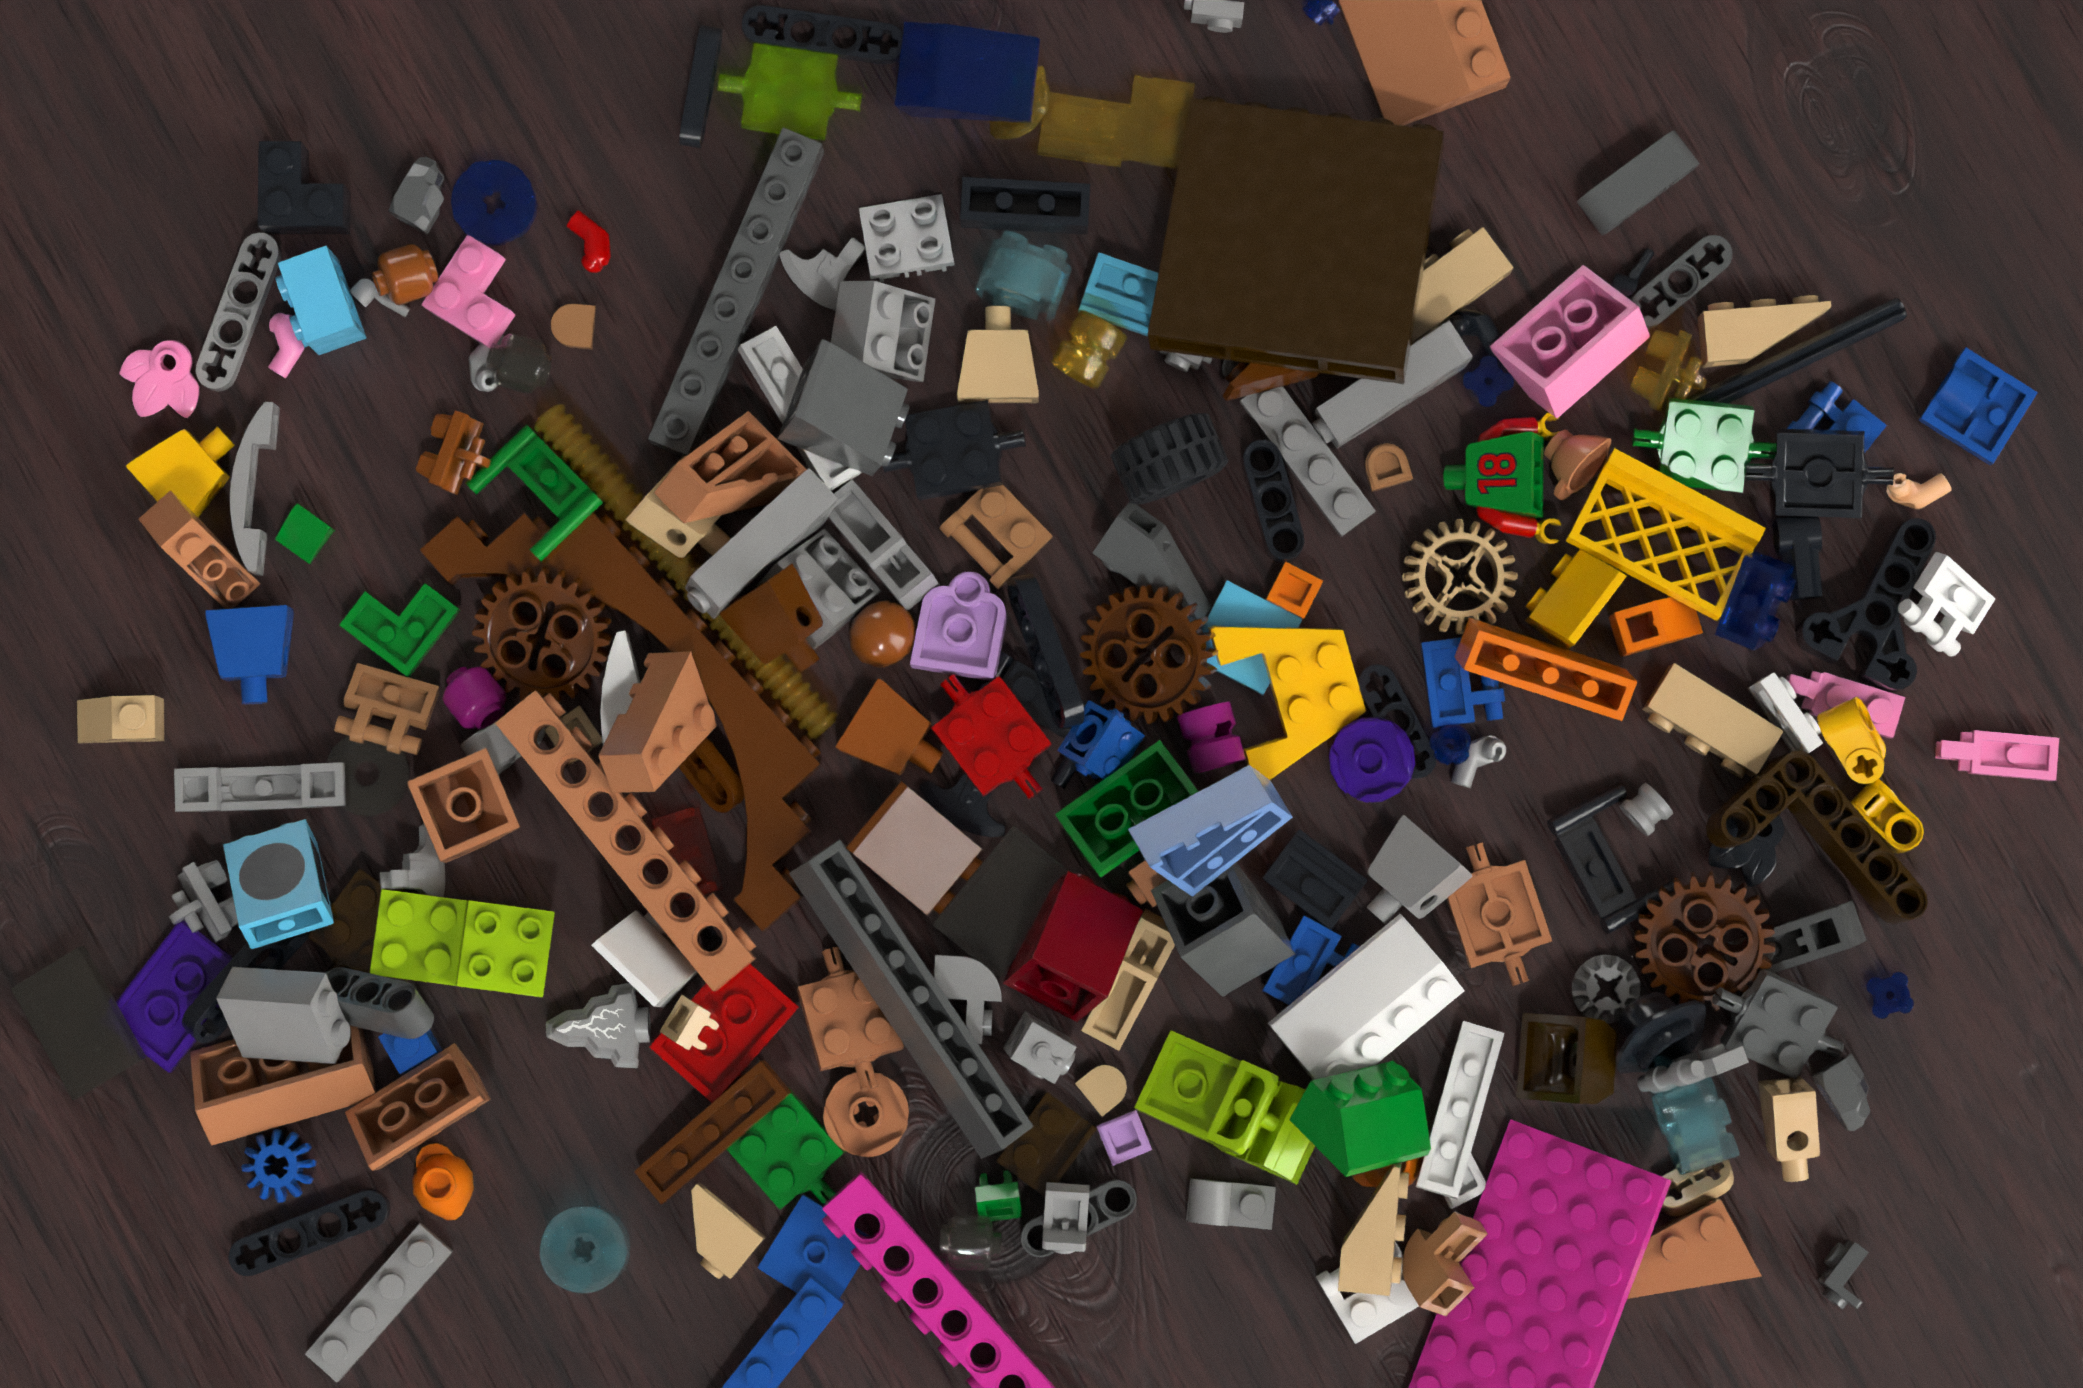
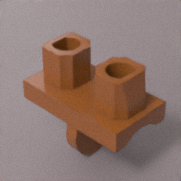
(457, 454)

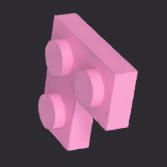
(461, 297)

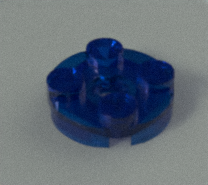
(483, 180)

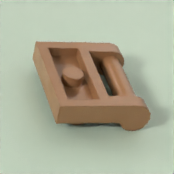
(1008, 524)

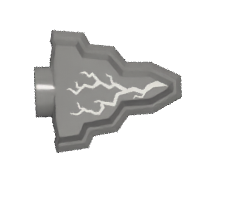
(607, 1026)

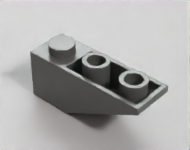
(1147, 554)

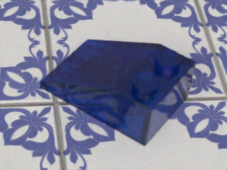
(966, 73)

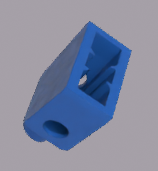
(251, 646)

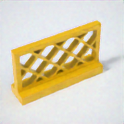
(1673, 501)

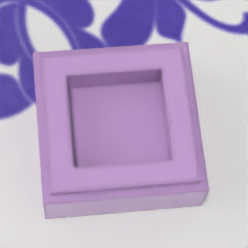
(1124, 1137)

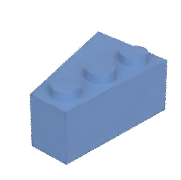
(1211, 829)

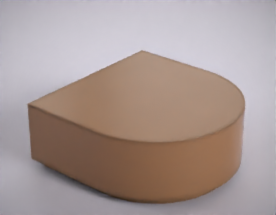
(574, 325)
(1386, 467)

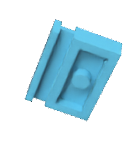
(1120, 293)

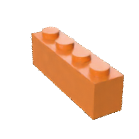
(1545, 669)

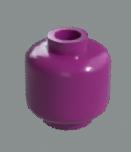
(474, 697)

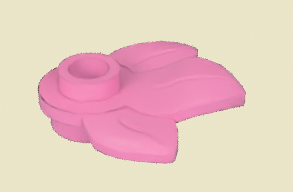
(158, 385)

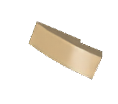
(1135, 979)

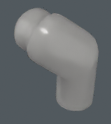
(1481, 752)

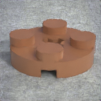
(858, 1137)

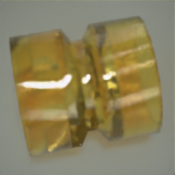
(1089, 349)

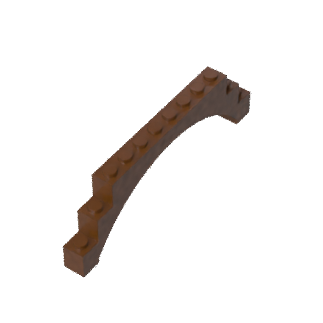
(765, 750)

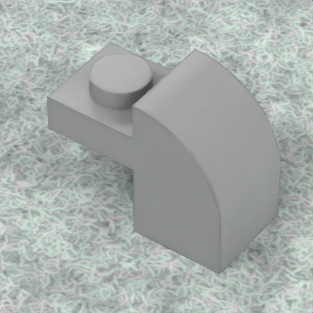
(971, 981)

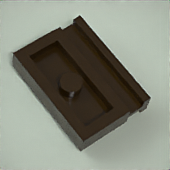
(1049, 1146)

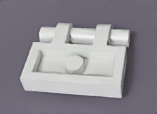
(1953, 593)

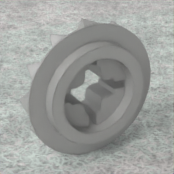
(1608, 968)

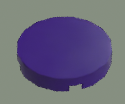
(1372, 759)

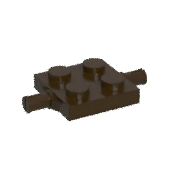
(354, 927)

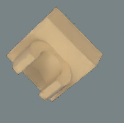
(686, 1023)

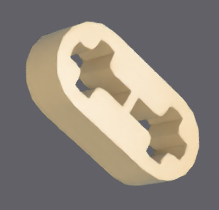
(1696, 1188)

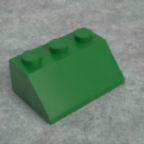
(1127, 797)
(1365, 1118)

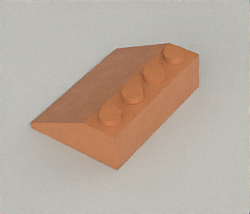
(1425, 54)

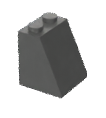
(844, 410)
(1224, 929)

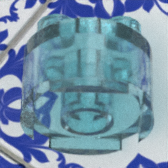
(1024, 276)
(1695, 1126)
(580, 1273)

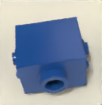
(1101, 742)

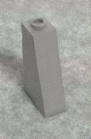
(1371, 401)
(761, 544)

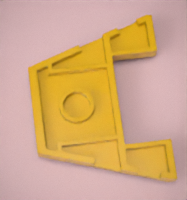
(1309, 682)

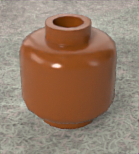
(405, 274)

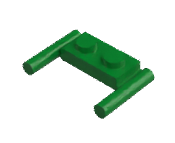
(548, 479)

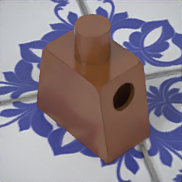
(889, 733)

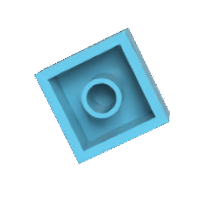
(321, 301)

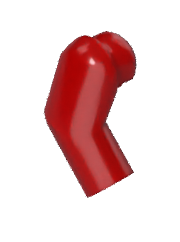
(595, 242)

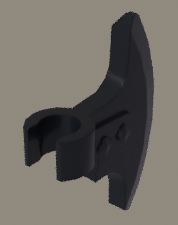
(963, 807)

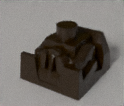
(1566, 1059)

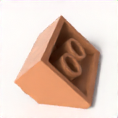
(416, 1107)

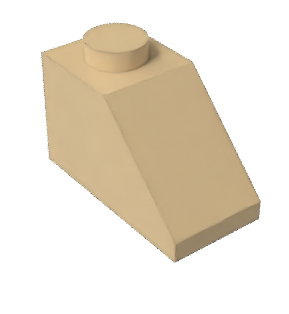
(120, 719)
(721, 1234)

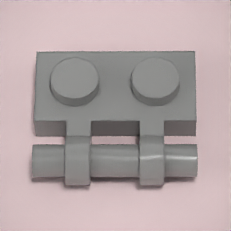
(1691, 1069)

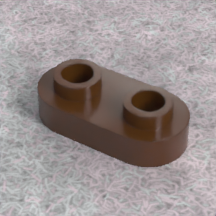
(713, 777)

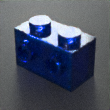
(1755, 600)

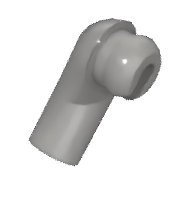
(481, 375)

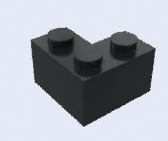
(287, 199)

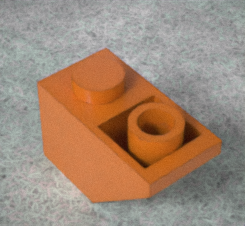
(1653, 625)

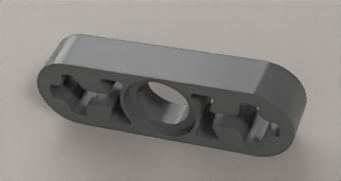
(1696, 253)

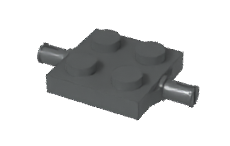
(1778, 1023)

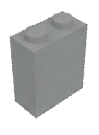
(284, 1015)

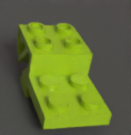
(462, 943)
(1228, 1105)

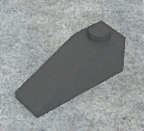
(1812, 937)

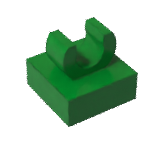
(998, 1200)

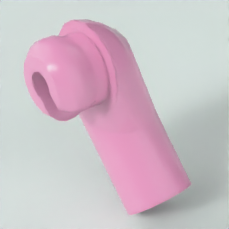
(289, 346)

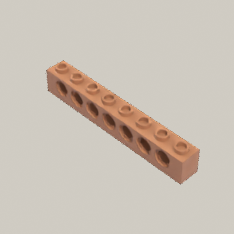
(521, 728)

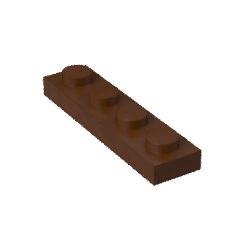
(712, 1132)

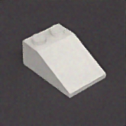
(646, 958)

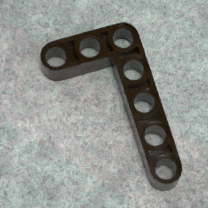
(1824, 829)

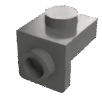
(1841, 1264)

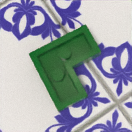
(401, 638)

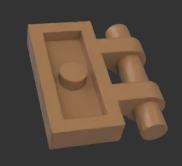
(389, 697)

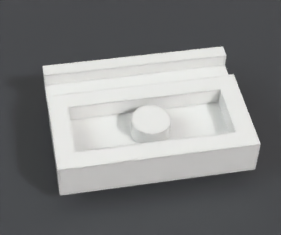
(1777, 702)

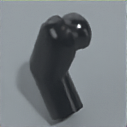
(1475, 324)

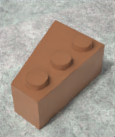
(730, 473)
(660, 726)

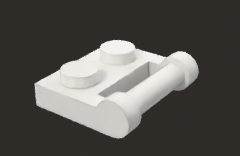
(1367, 1313)

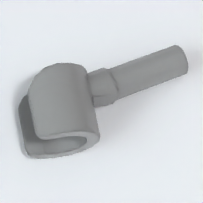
(365, 292)

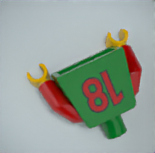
(1507, 476)

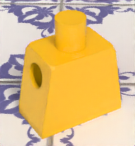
(184, 468)

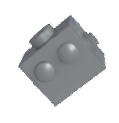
(1040, 1048)

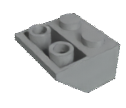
(884, 327)
(832, 581)

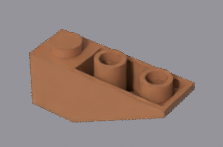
(198, 551)

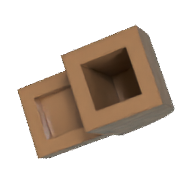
(1433, 1265)

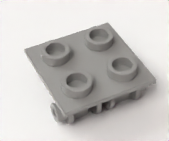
(906, 237)

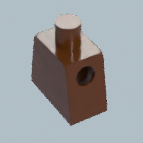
(777, 619)

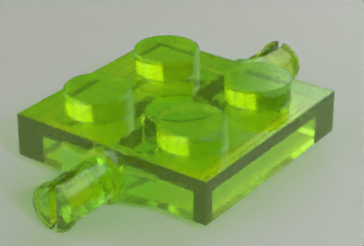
(789, 91)

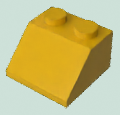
(1573, 599)

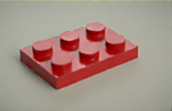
(748, 1017)

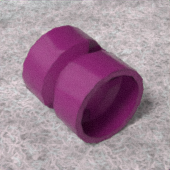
(1211, 737)

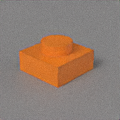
(1294, 590)

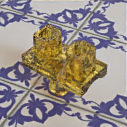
(1672, 350)

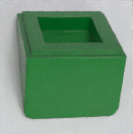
(304, 533)

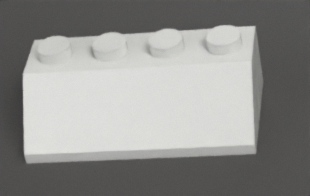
(1367, 1003)

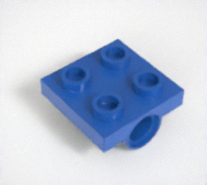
(1977, 406)

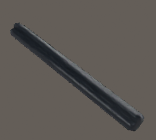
(1804, 354)

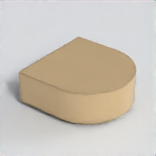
(1103, 1087)

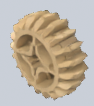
(1444, 564)

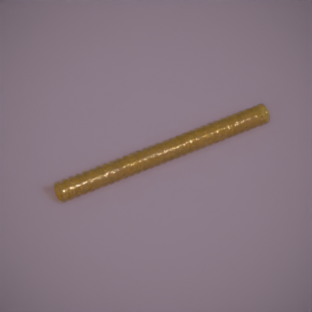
(622, 500)

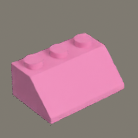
(1571, 340)

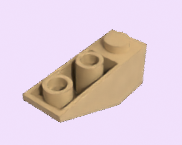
(1741, 334)
(1369, 1245)

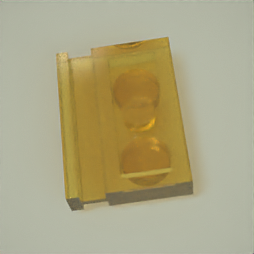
(1157, 121)
(1084, 129)

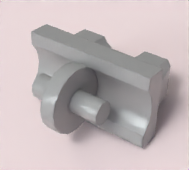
(198, 886)

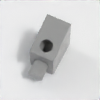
(1413, 873)

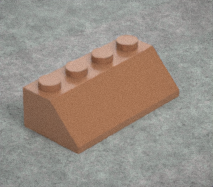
(255, 1094)

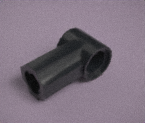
(1798, 543)

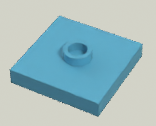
(1239, 609)

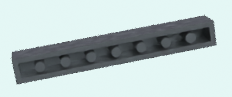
(911, 1000)

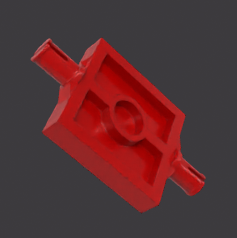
(991, 736)

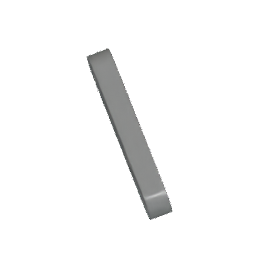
(245, 314)

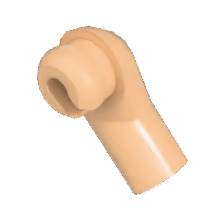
(1915, 494)

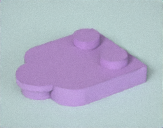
(960, 629)

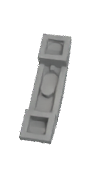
(259, 435)
(259, 787)

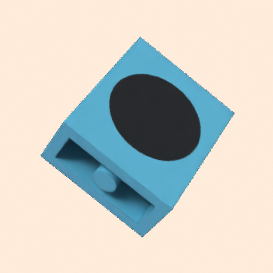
(278, 884)

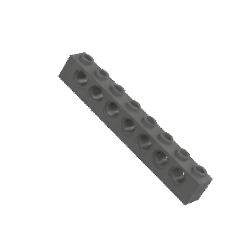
(737, 293)

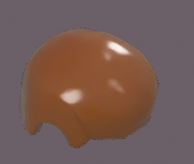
(882, 634)

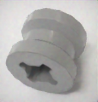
(1646, 809)

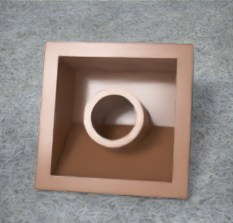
(463, 805)

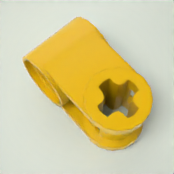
(1853, 734)
(1886, 811)

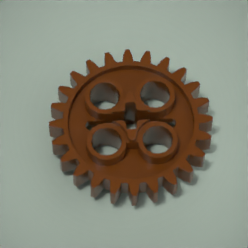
(506, 622)
(1174, 680)
(1729, 911)

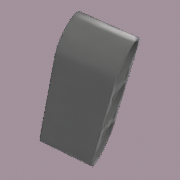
(1638, 182)
(380, 1003)
(1100, 1214)

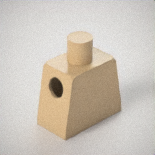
(998, 363)
(666, 529)
(1786, 1108)

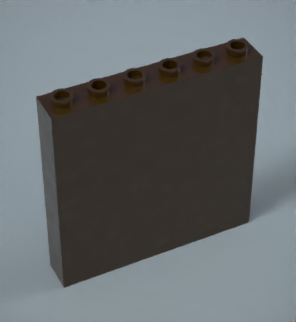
(1297, 239)

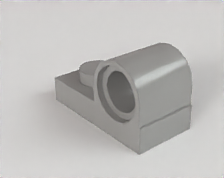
(1230, 1203)

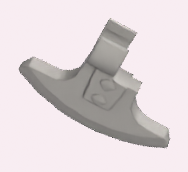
(821, 275)
(419, 871)

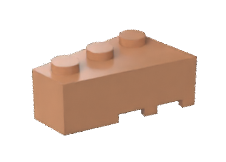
(1694, 1253)

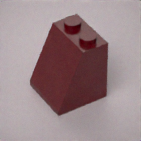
(1074, 946)

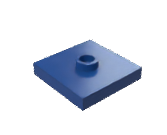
(810, 1249)

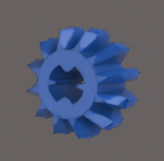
(279, 1181)

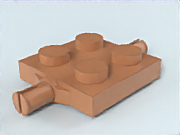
(1498, 914)
(846, 1022)

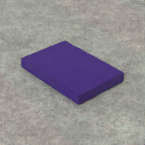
(165, 990)

